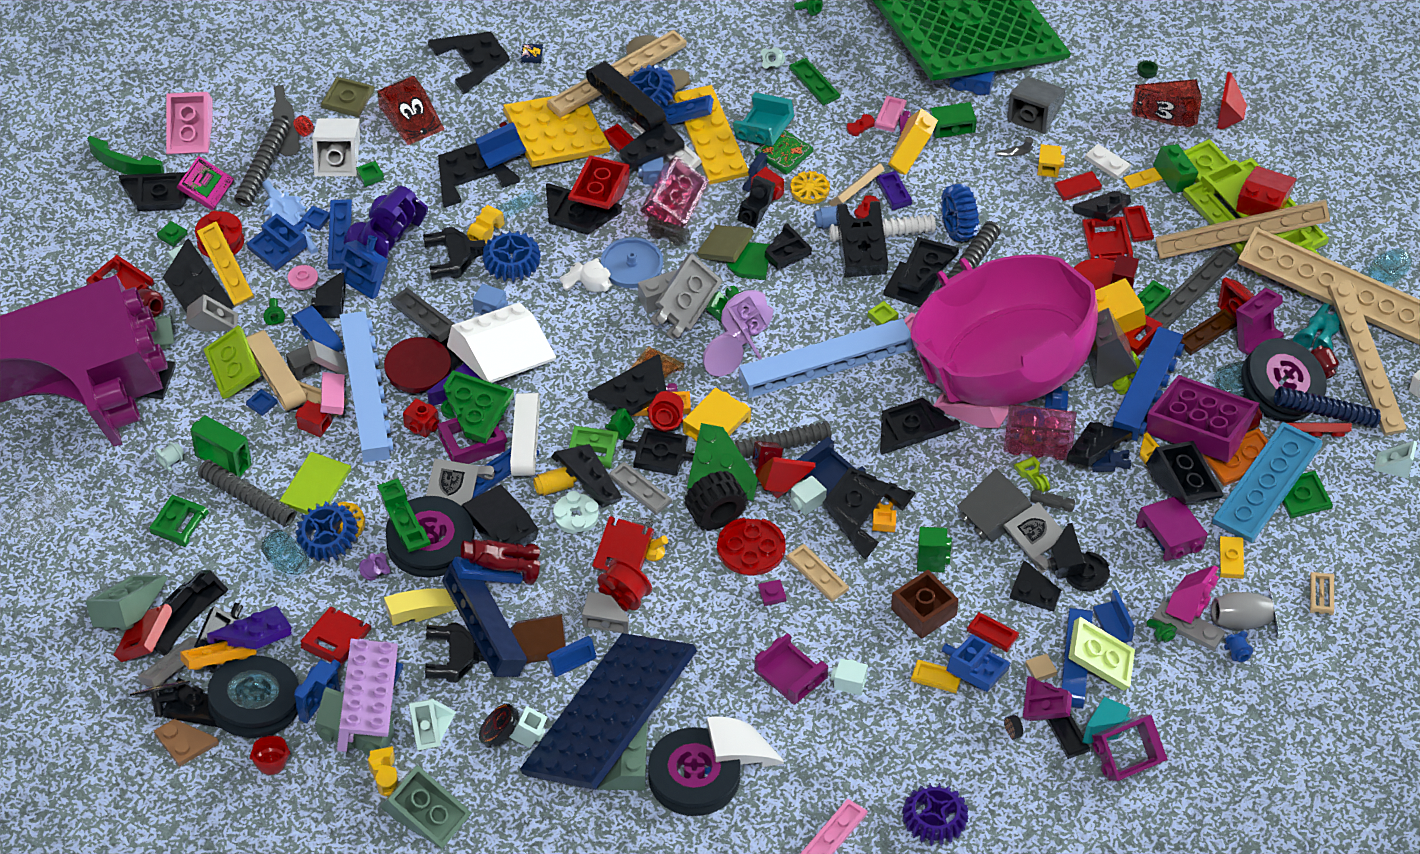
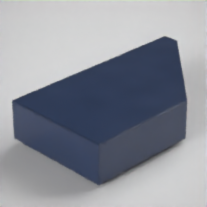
(757, 165)

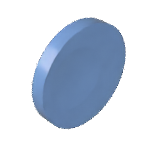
(632, 261)

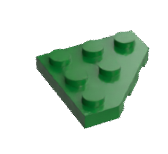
(476, 404)
(718, 452)

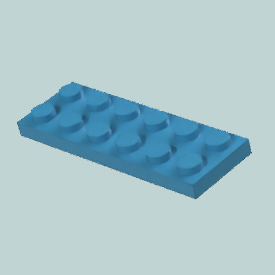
(1267, 482)

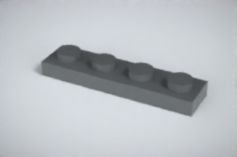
(422, 314)

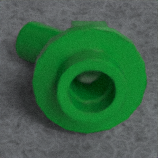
(813, 6)
(273, 312)
(1163, 631)

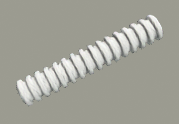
(898, 226)

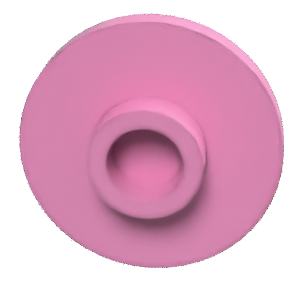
(302, 277)

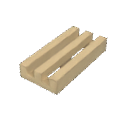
(1321, 608)

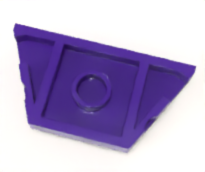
(254, 631)

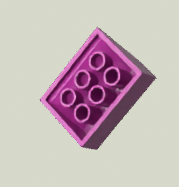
(1202, 415)

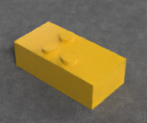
(1123, 304)

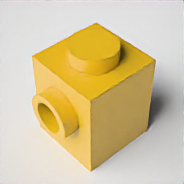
(1050, 160)

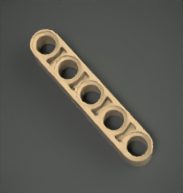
(276, 371)

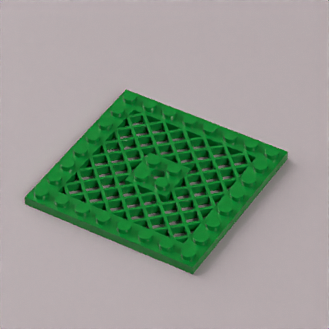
(973, 20)

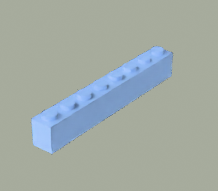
(825, 358)
(365, 388)

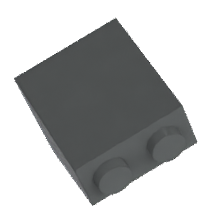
(1035, 104)
(1111, 352)
(993, 505)

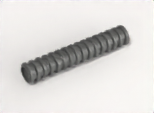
(261, 163)
(978, 247)
(788, 438)
(246, 492)

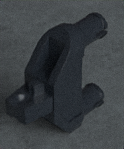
(459, 249)
(462, 652)

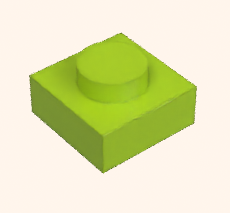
(882, 313)

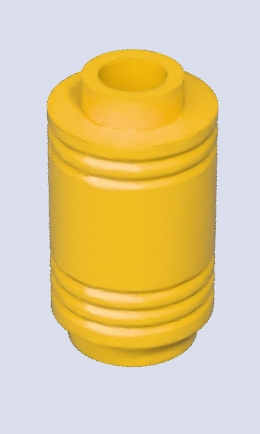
(553, 481)

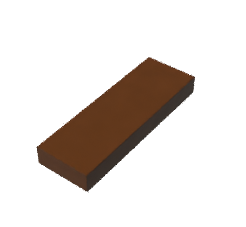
(1208, 331)

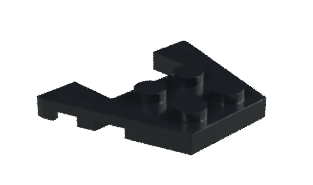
(480, 53)
(465, 166)
(854, 501)

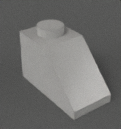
(210, 315)
(604, 614)

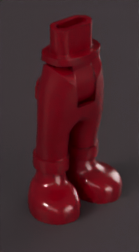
(493, 556)

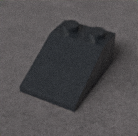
(1183, 473)
(501, 517)

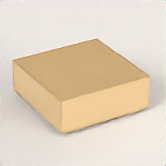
(1041, 667)

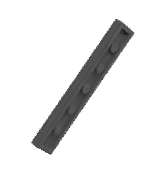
(1195, 286)

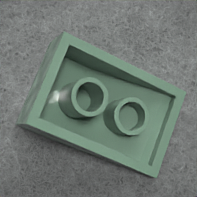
(124, 602)
(426, 807)

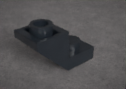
(757, 203)

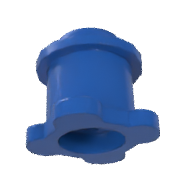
(1238, 646)

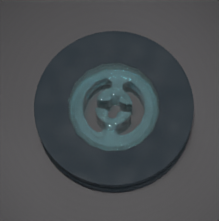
(254, 714)

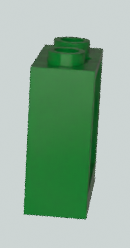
(220, 445)

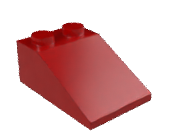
(600, 182)
(1264, 191)

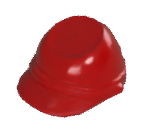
(666, 411)
(270, 754)

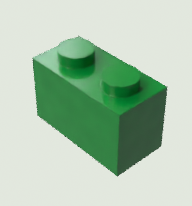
(954, 120)
(1175, 168)
(933, 549)

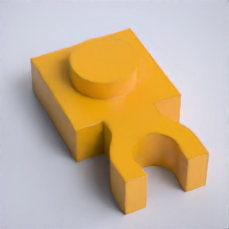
(884, 518)

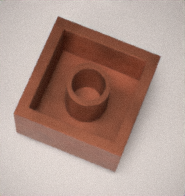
(924, 604)

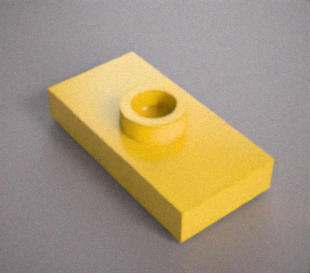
(1231, 557)

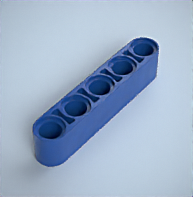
(1074, 674)

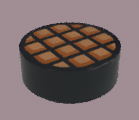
(1013, 726)

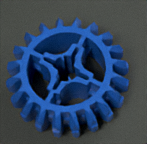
(655, 83)
(959, 212)
(498, 259)
(327, 520)

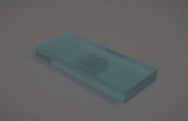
(518, 204)

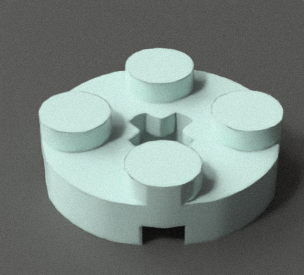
(571, 502)

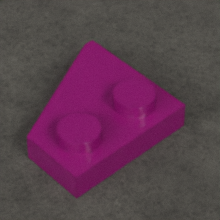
(1045, 701)

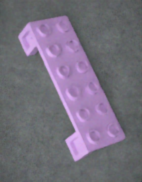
(367, 690)

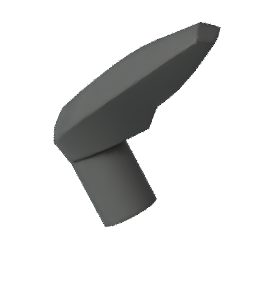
(1017, 150)

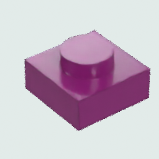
(772, 592)

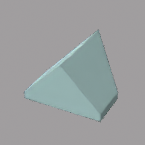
(1396, 460)
(429, 722)

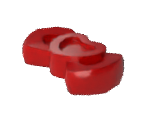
(860, 125)
(863, 209)

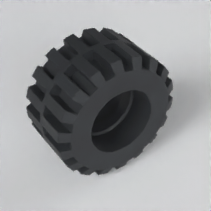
(715, 500)

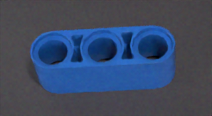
(316, 328)

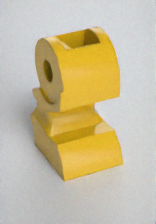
(484, 225)
(380, 767)

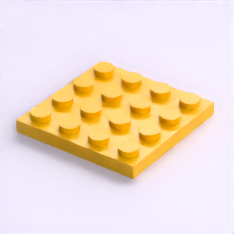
(555, 138)

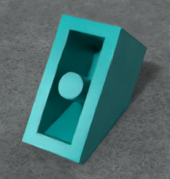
(1106, 715)

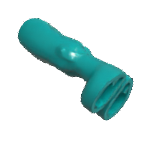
(1320, 321)

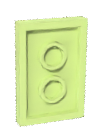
(1101, 653)

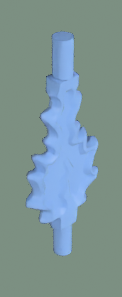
(288, 208)

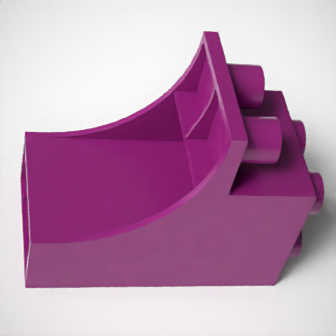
(85, 348)

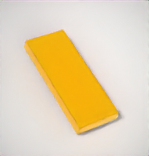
(1142, 178)

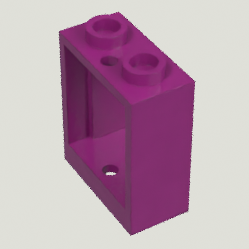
(471, 453)
(1150, 740)

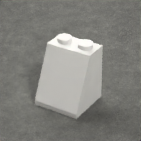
(336, 146)

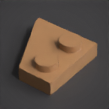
(184, 741)

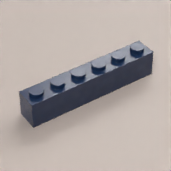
(486, 624)

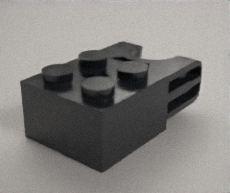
(862, 242)

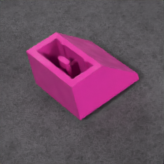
(1193, 594)

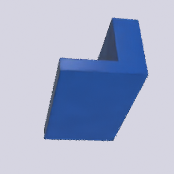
(500, 145)
(1115, 618)

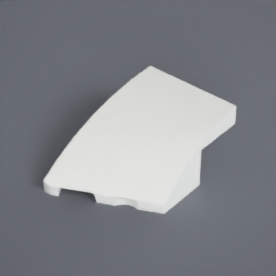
(739, 740)

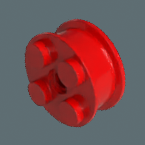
(230, 227)
(624, 584)

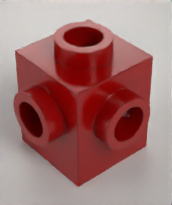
(421, 418)

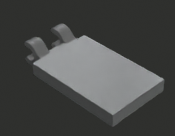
(686, 296)

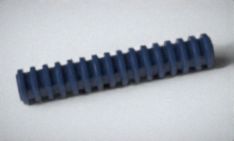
(1327, 407)

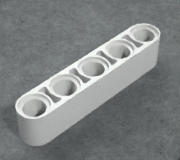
(525, 434)

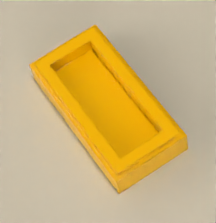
(935, 676)

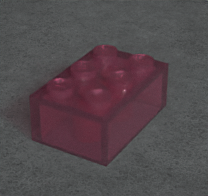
(675, 193)
(1039, 431)

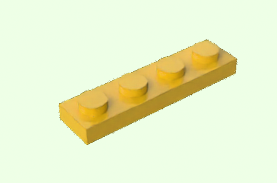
(225, 264)

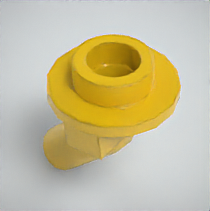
(656, 549)

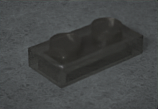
(661, 229)

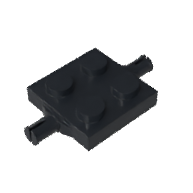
(659, 451)
(215, 620)

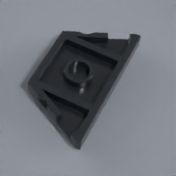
(154, 190)
(576, 215)
(191, 278)
(633, 388)
(913, 424)

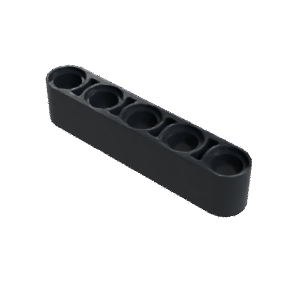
(625, 96)

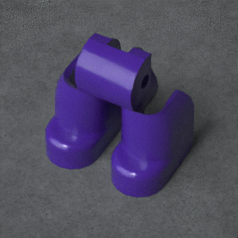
(389, 219)

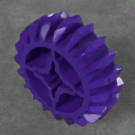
(933, 825)

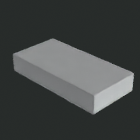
(327, 357)

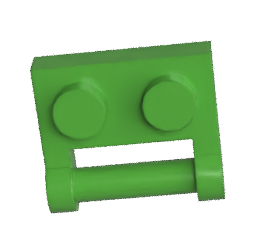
(600, 440)

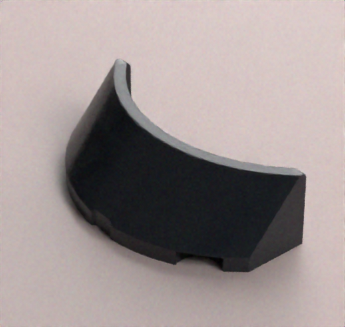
(187, 604)

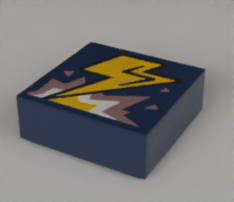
(532, 53)

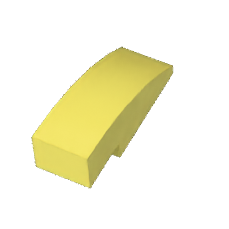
(418, 605)

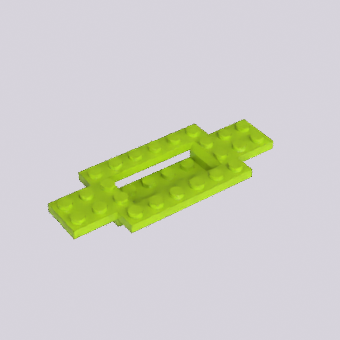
(1226, 177)

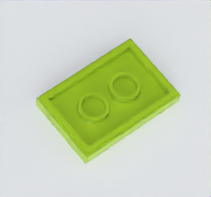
(232, 362)
(315, 483)

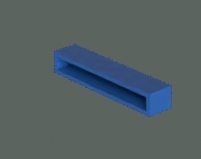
(1148, 381)

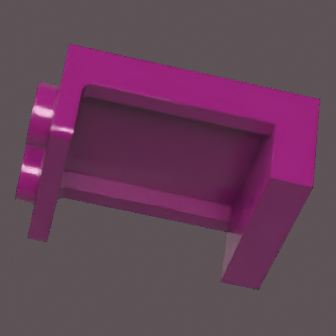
(1256, 320)
(1173, 527)
(789, 669)

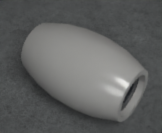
(1242, 610)

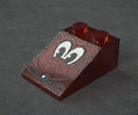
(1168, 102)
(409, 110)

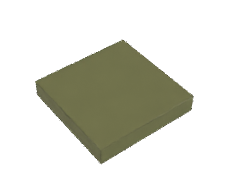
(347, 96)
(725, 243)

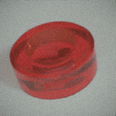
(303, 125)

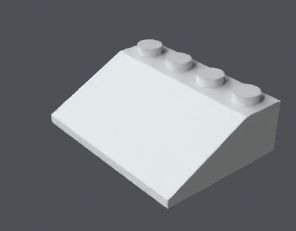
(501, 343)

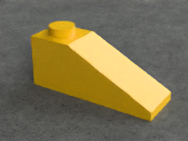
(912, 141)

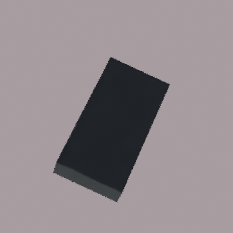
(1068, 736)

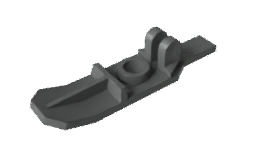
(284, 109)

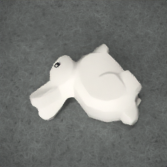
(591, 274)

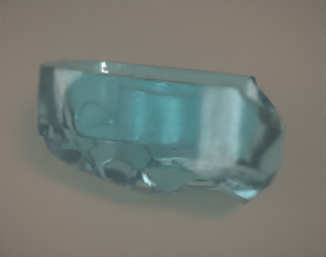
(1390, 266)
(1229, 378)
(285, 553)

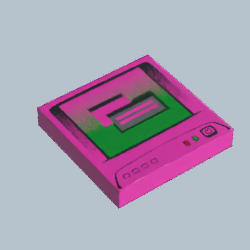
(205, 183)

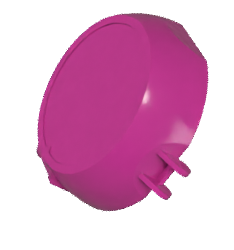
(1006, 329)

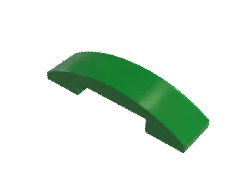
(123, 163)
(401, 515)

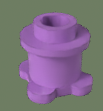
(374, 566)

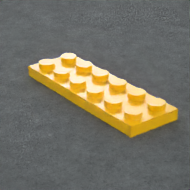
(713, 139)

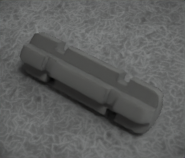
(1052, 500)

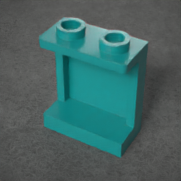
(765, 120)

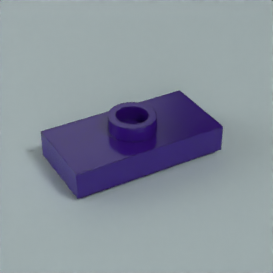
(894, 190)

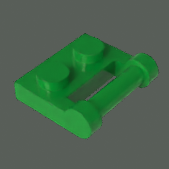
(172, 517)

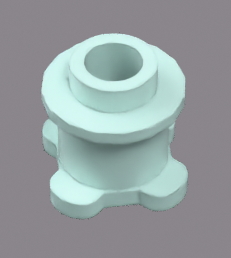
(768, 58)
(169, 455)

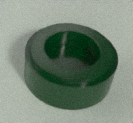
(1147, 69)

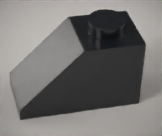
(330, 297)
(1066, 554)

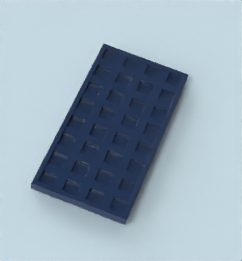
(608, 711)

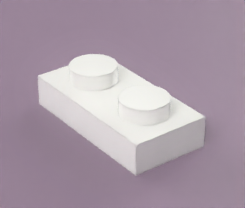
(1107, 161)

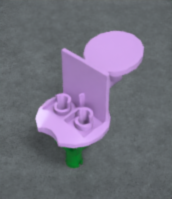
(742, 317)

